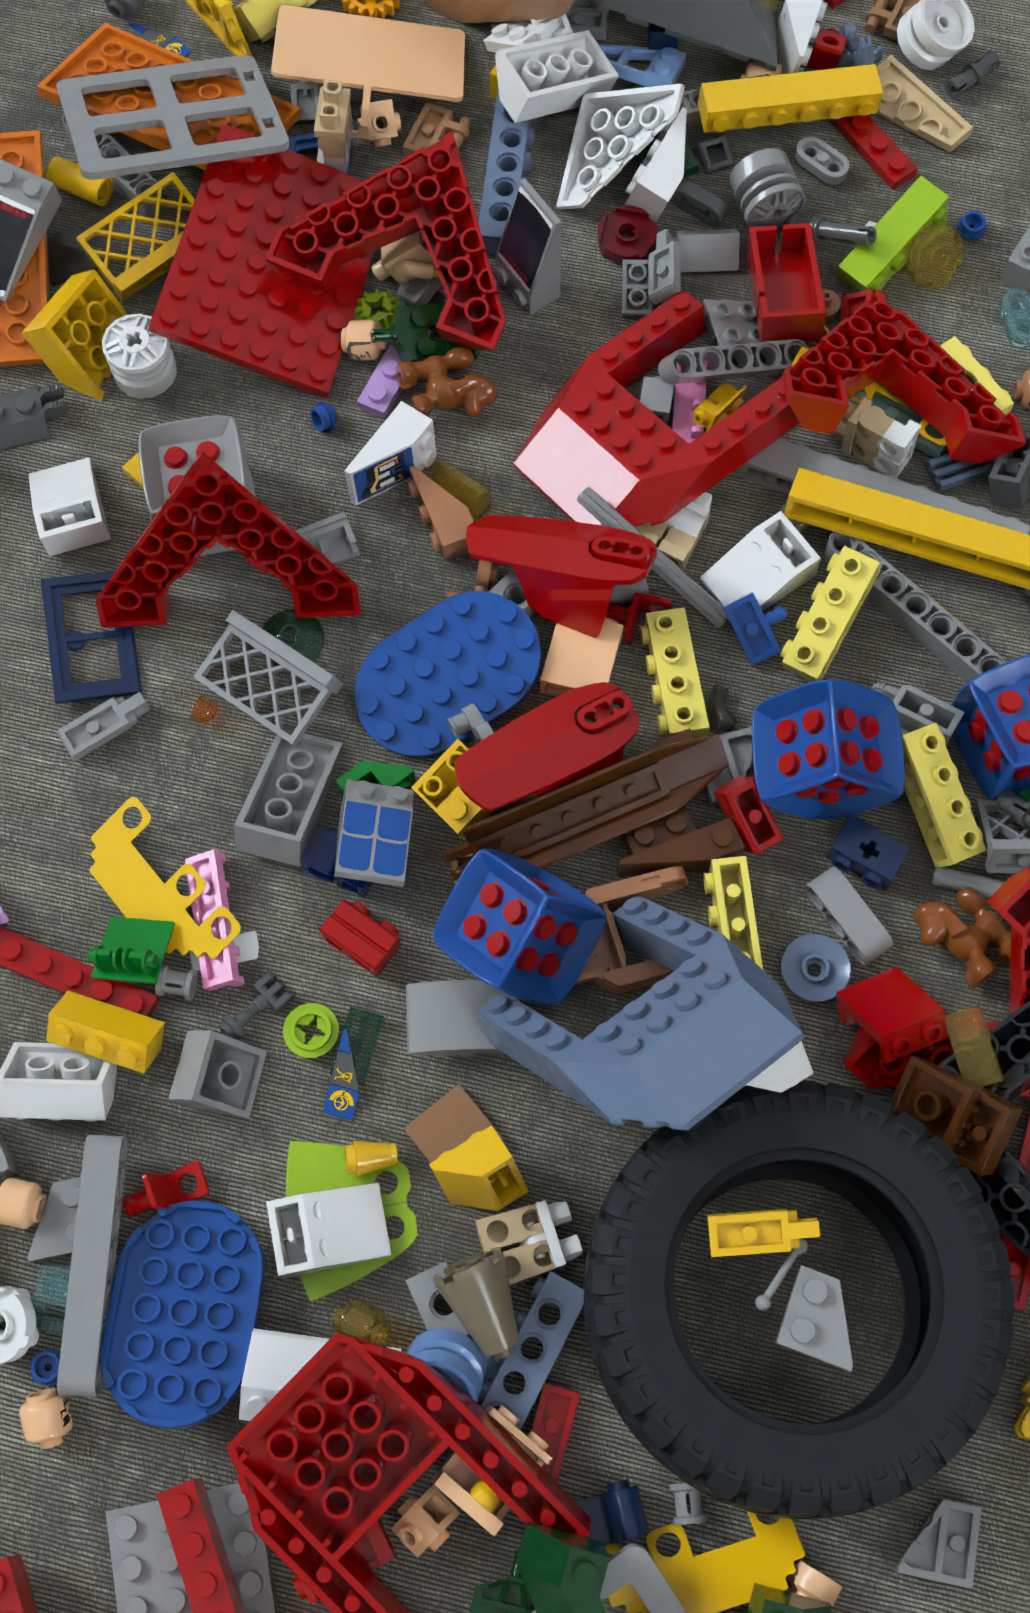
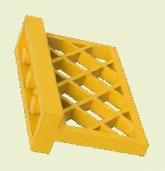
(158, 261)

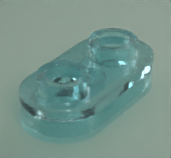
(1016, 320)

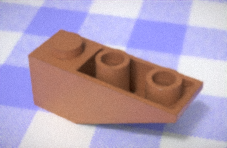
(442, 512)

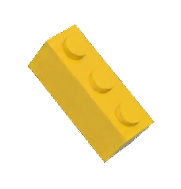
(105, 1031)

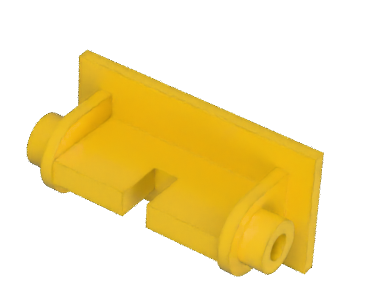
(719, 405)

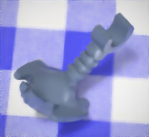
(859, 52)

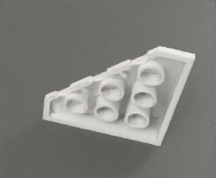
(610, 133)

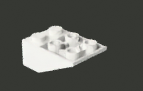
(795, 30)
(660, 170)
(68, 507)
(766, 561)
(328, 1229)

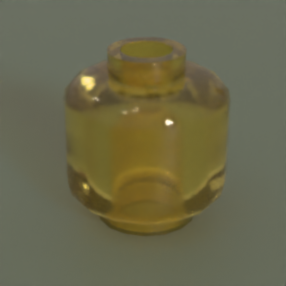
(362, 1321)

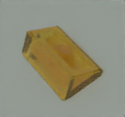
(462, 488)

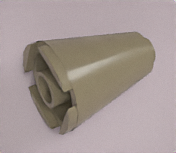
(482, 1301)

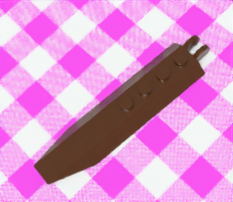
(598, 805)

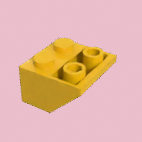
(442, 793)
(480, 1173)

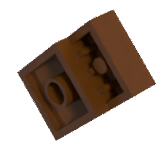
(959, 1112)

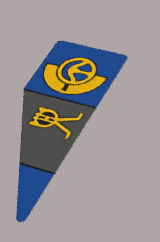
(161, 39)
(343, 1085)

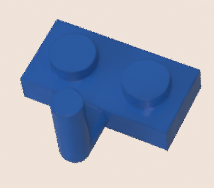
(754, 627)

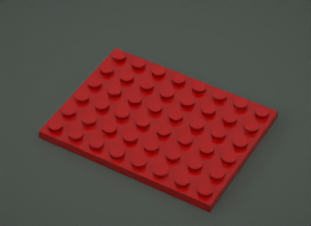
(234, 301)

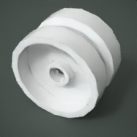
(935, 32)

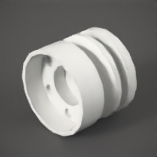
(138, 358)

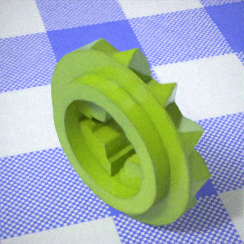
(374, 300)
(303, 1017)

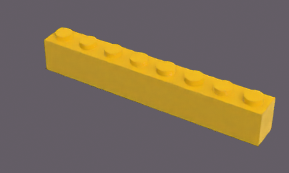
(910, 527)

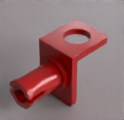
(826, 49)
(630, 616)
(165, 1190)

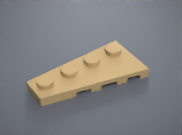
(918, 108)

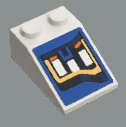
(385, 460)

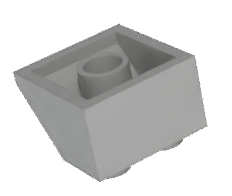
(217, 1074)

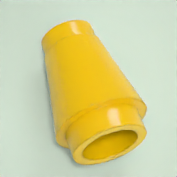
(369, 1157)

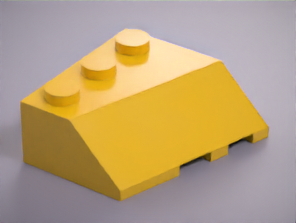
(71, 332)

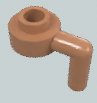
(486, 573)

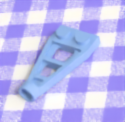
(663, 70)

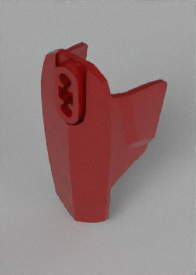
(564, 564)
(549, 746)

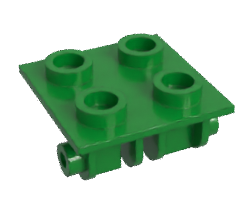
(131, 950)

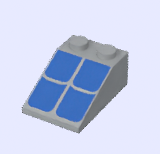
(374, 833)

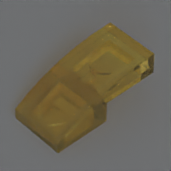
(973, 1046)

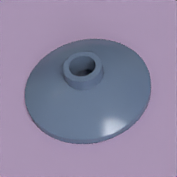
(826, 956)

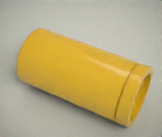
(68, 177)

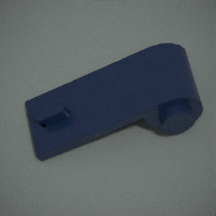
(616, 1514)

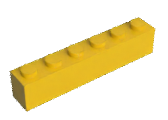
(789, 98)

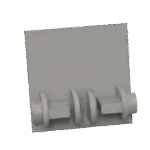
(731, 322)

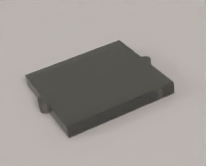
(66, 256)

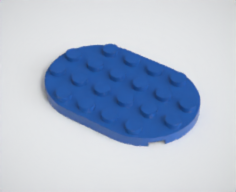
(451, 656)
(182, 1315)

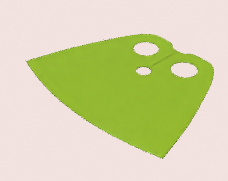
(322, 1168)

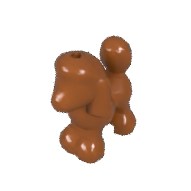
(442, 391)
(966, 941)

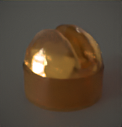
(204, 710)

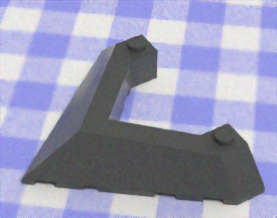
(731, 26)

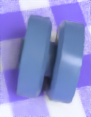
(453, 1357)

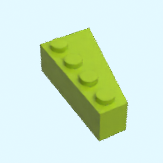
(917, 209)

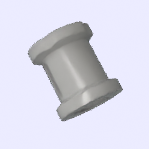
(176, 983)
(682, 1516)

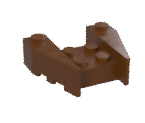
(676, 840)

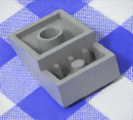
(445, 1019)

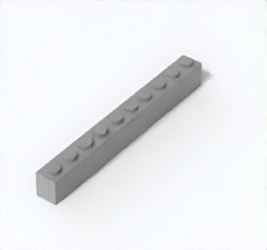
(780, 461)

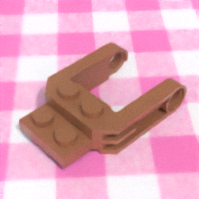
(607, 962)

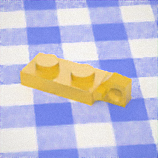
(758, 1232)

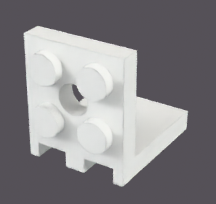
(526, 31)

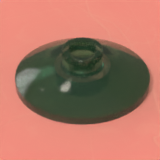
(309, 633)

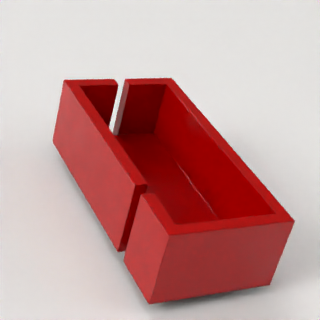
(786, 283)

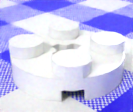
(20, 1323)

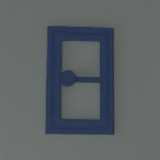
(60, 642)

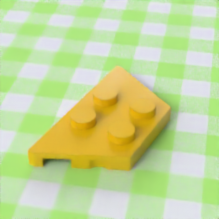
(222, 21)

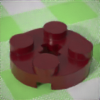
(626, 219)

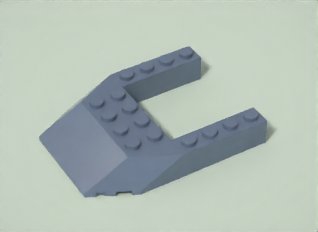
(673, 1047)

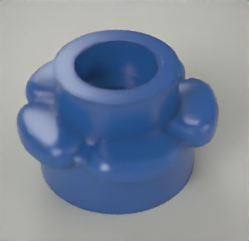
(974, 220)
(323, 416)
(38, 1367)

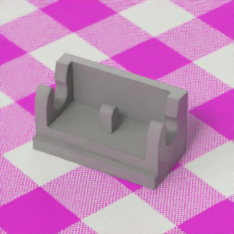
(332, 538)

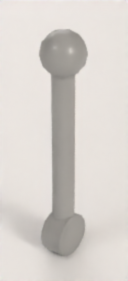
(763, 1301)

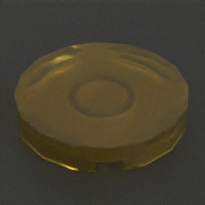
(935, 256)

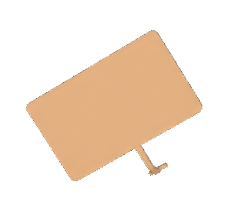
(369, 55)

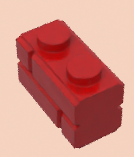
(750, 815)
(361, 936)

